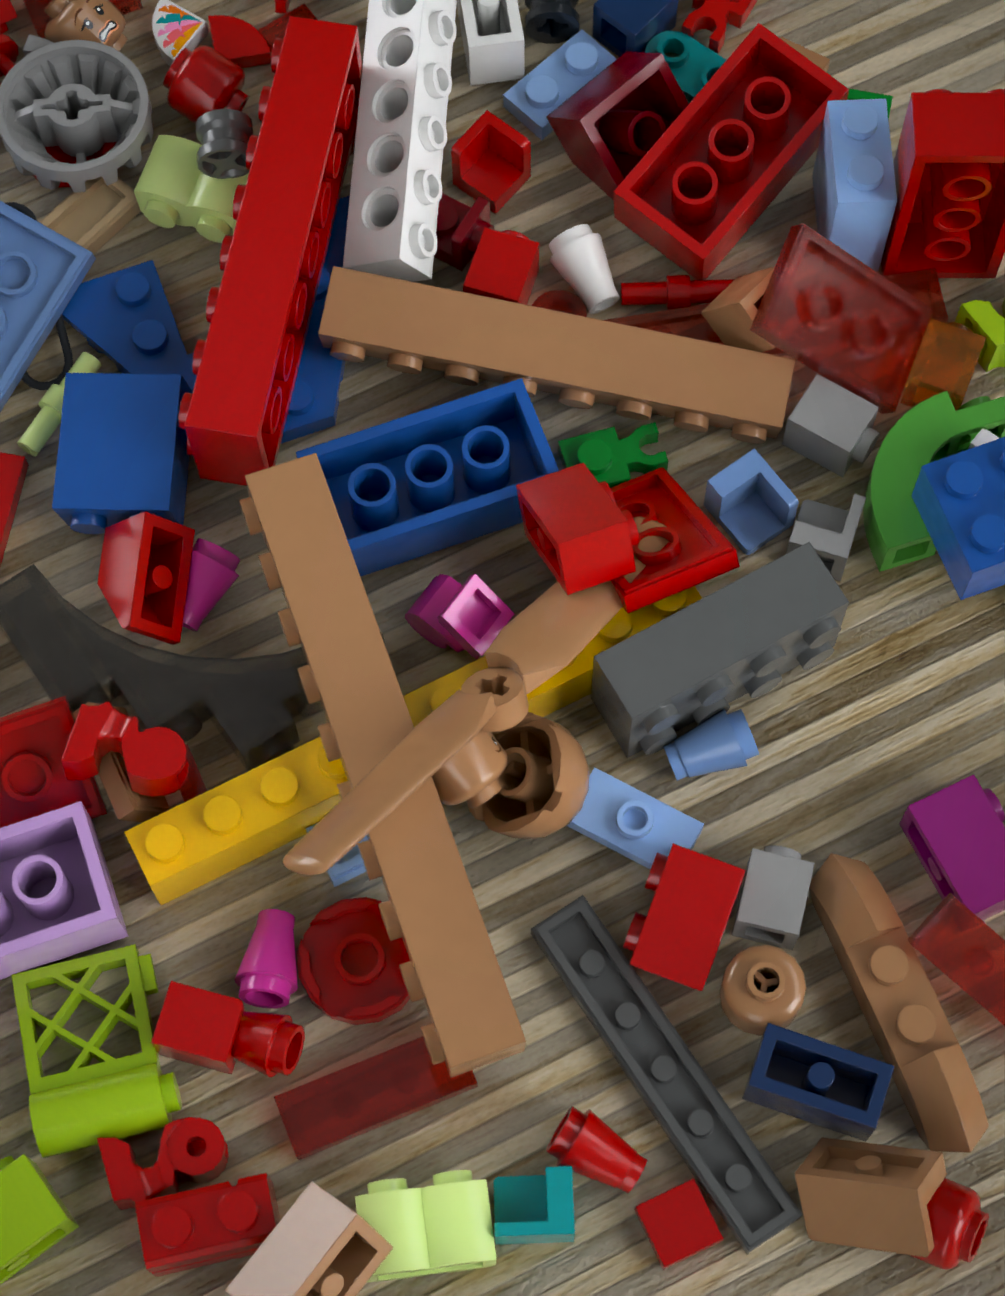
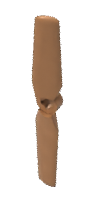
(491, 700)

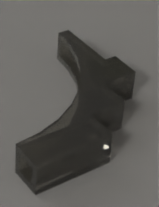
(75, 657)

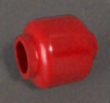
(204, 82)
(955, 1225)

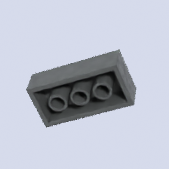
(718, 651)

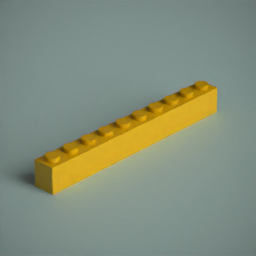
(300, 787)

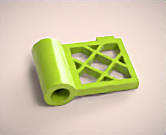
(104, 1098)

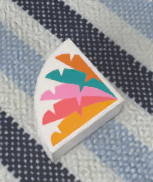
(176, 29)

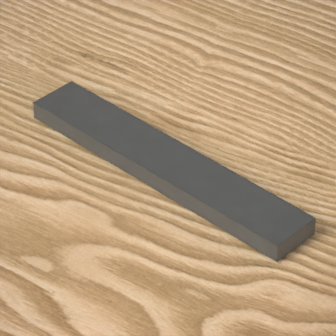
(666, 1075)

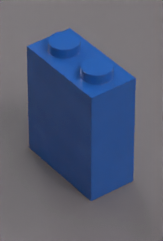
(120, 449)

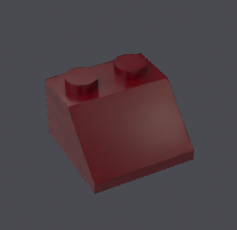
(618, 117)

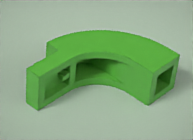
(918, 438)

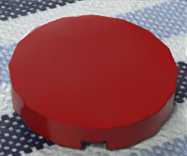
(352, 964)

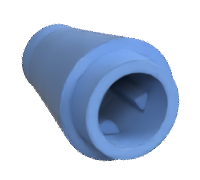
(713, 746)

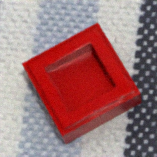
(678, 1223)

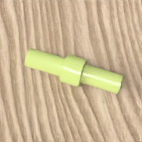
(51, 408)

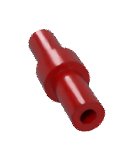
(675, 292)

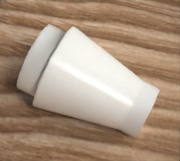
(584, 266)

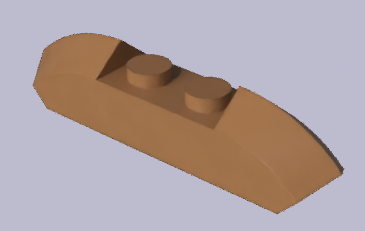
(899, 1005)

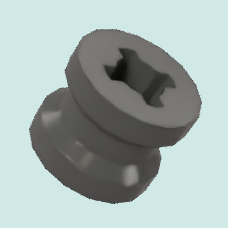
(224, 143)

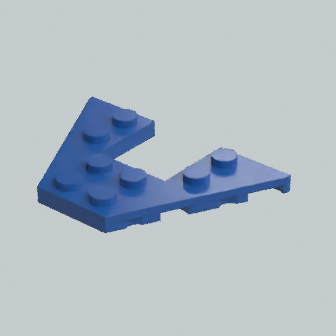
(135, 328)

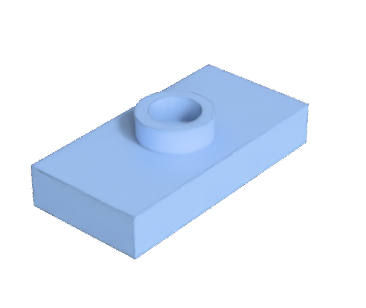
(632, 820)

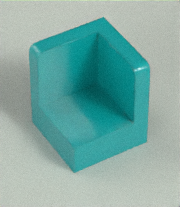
(535, 1207)

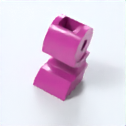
(459, 614)

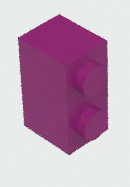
(961, 844)

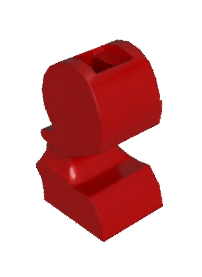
(153, 758)
(187, 1150)

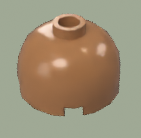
(541, 782)

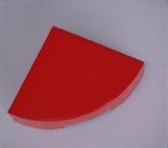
(239, 41)

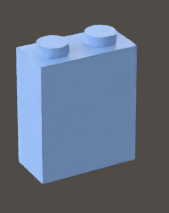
(855, 178)

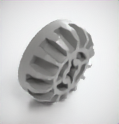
(76, 100)

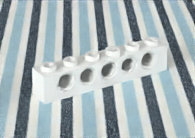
(400, 138)

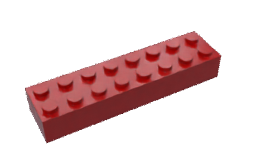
(275, 253)

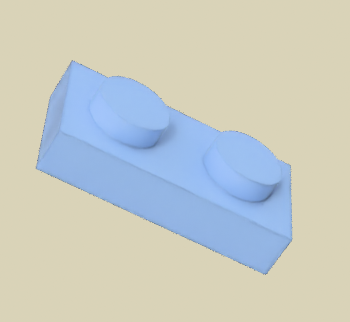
(556, 81)

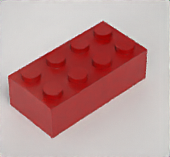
(728, 153)
(949, 186)

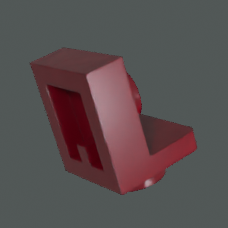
(460, 229)

